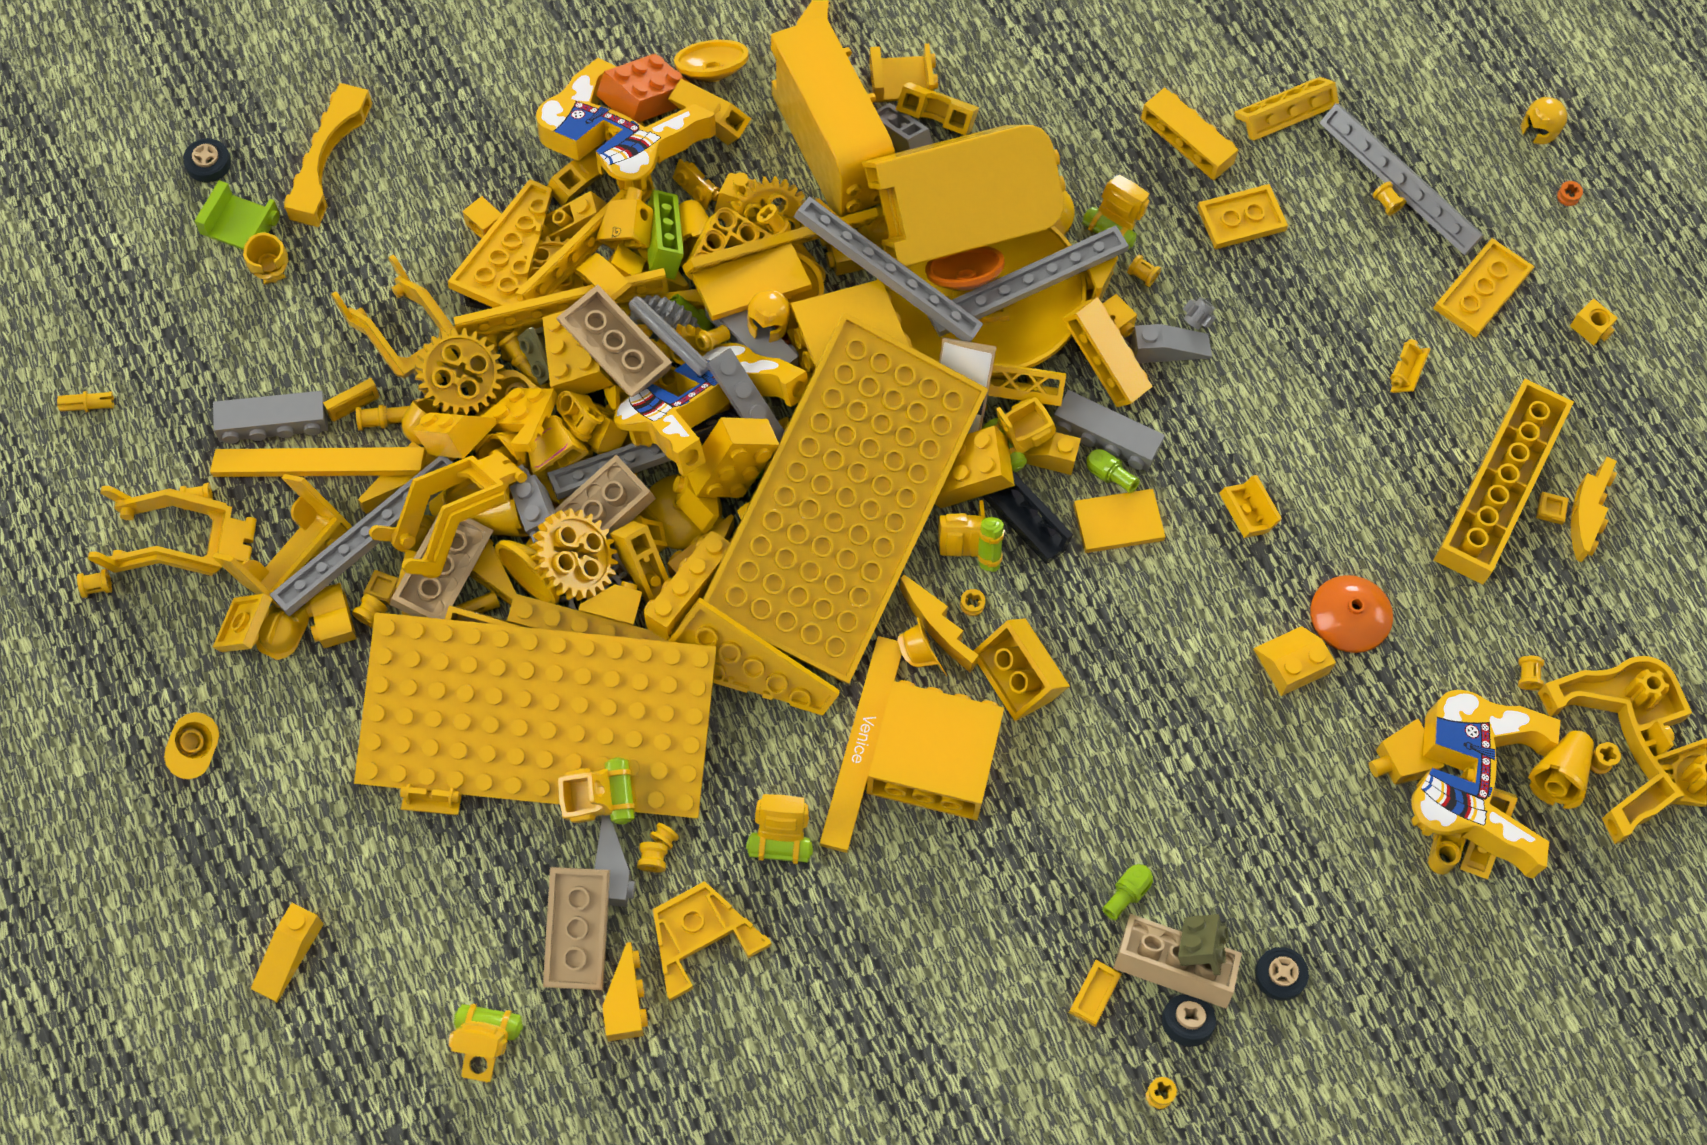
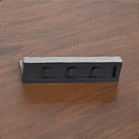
(1024, 519)

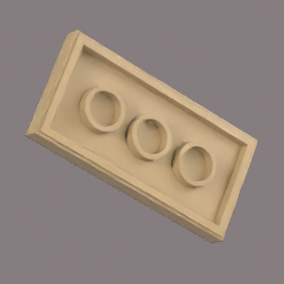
(576, 928)

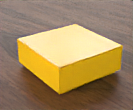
(1552, 508)
(381, 586)

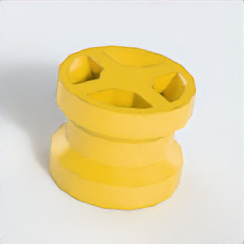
(367, 609)
(652, 857)

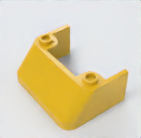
(319, 528)

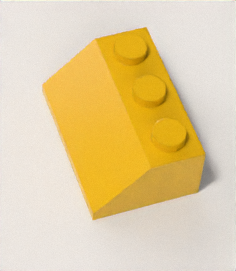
(1020, 668)

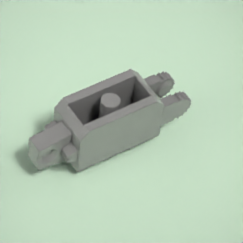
(532, 502)

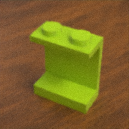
(234, 218)

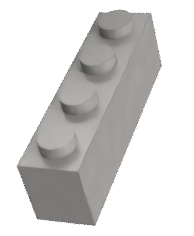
(740, 334)
(270, 416)
(1108, 430)

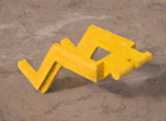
(359, 320)
(489, 473)
(225, 535)

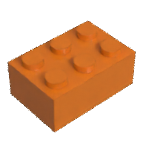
(640, 88)

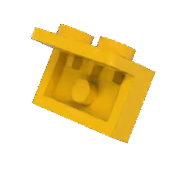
(1251, 507)

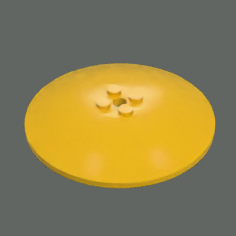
(1023, 331)

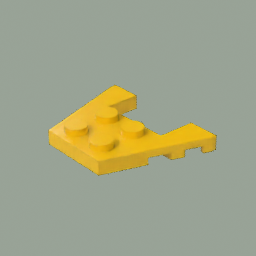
(523, 412)
(693, 923)

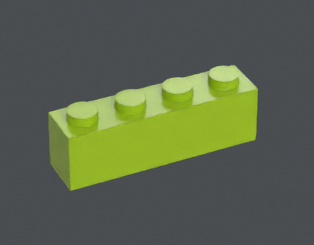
(666, 234)

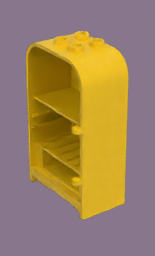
(828, 113)
(967, 192)

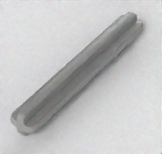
(668, 335)

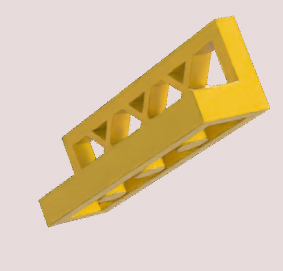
(1288, 107)
(1021, 391)

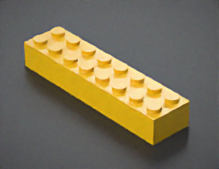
(1503, 481)

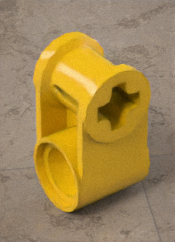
(579, 414)
(1449, 845)

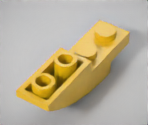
(1587, 509)

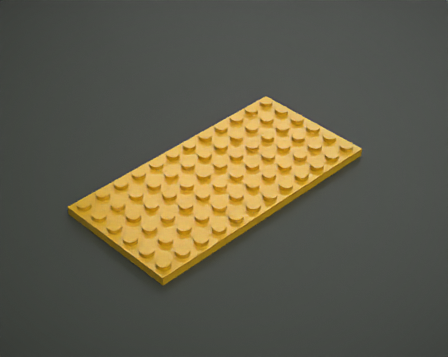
(845, 497)
(524, 705)

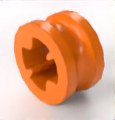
(1571, 186)

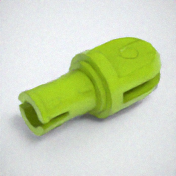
(1110, 469)
(1129, 889)

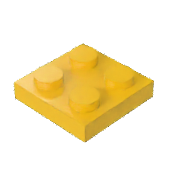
(243, 623)

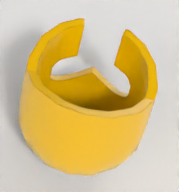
(1546, 114)
(266, 257)
(769, 309)
(413, 415)

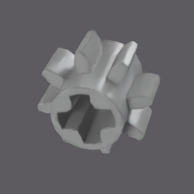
(1199, 313)

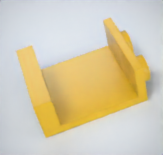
(891, 74)

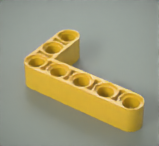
(730, 234)

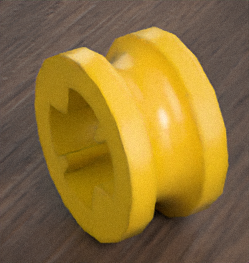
(974, 594)
(664, 835)

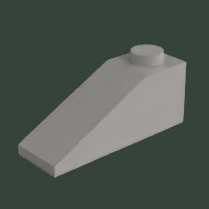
(903, 129)
(1168, 343)
(611, 858)

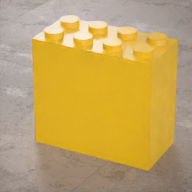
(816, 318)
(934, 749)

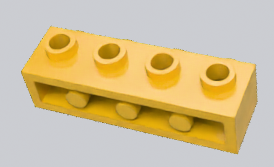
(1189, 133)
(1107, 352)
(685, 588)

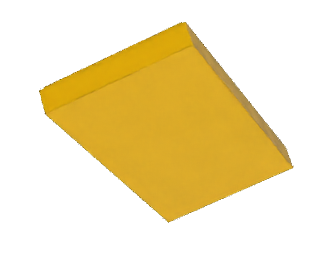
(732, 285)
(1483, 287)

